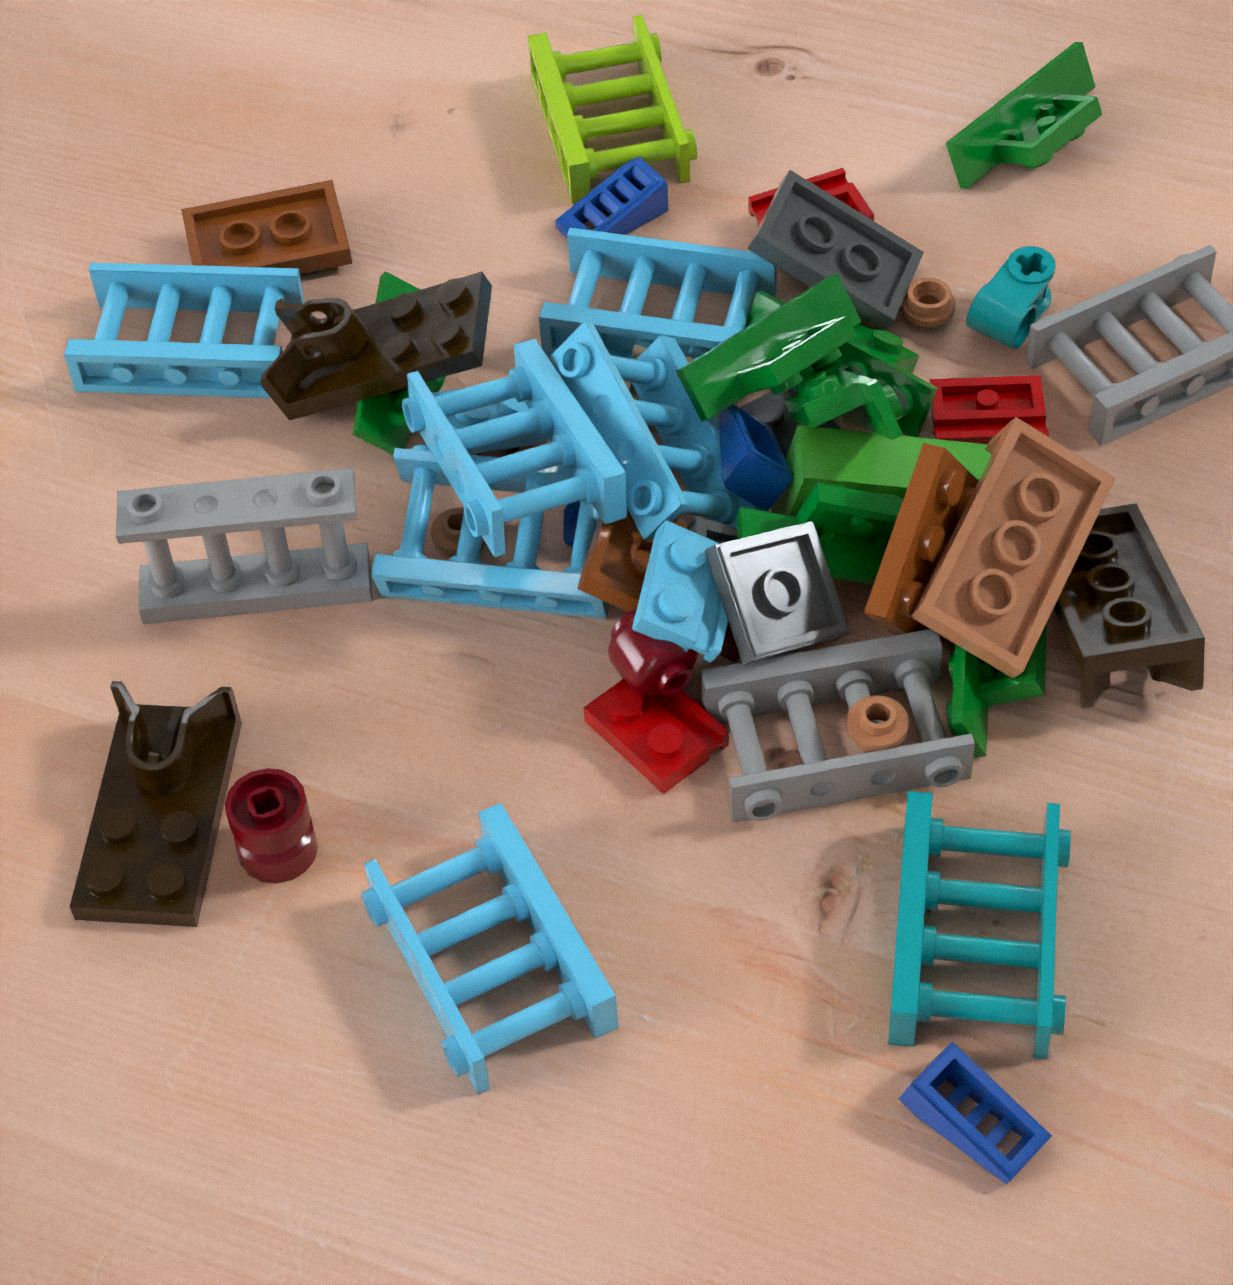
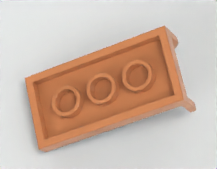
(1013, 547)

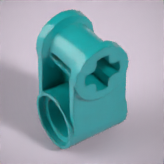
(1014, 297)

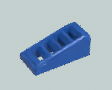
(634, 183)
(751, 458)
(973, 1082)

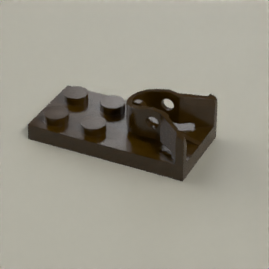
(377, 345)
(1128, 609)
(158, 811)

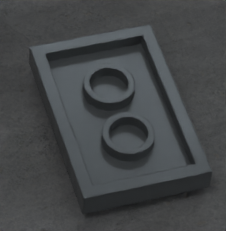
(820, 236)

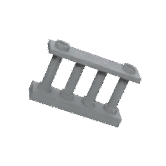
(1159, 386)
(252, 581)
(825, 676)

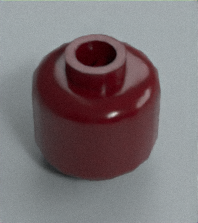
(648, 663)

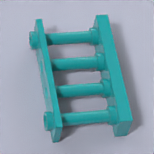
(920, 944)

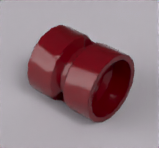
(271, 825)

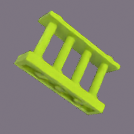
(571, 132)

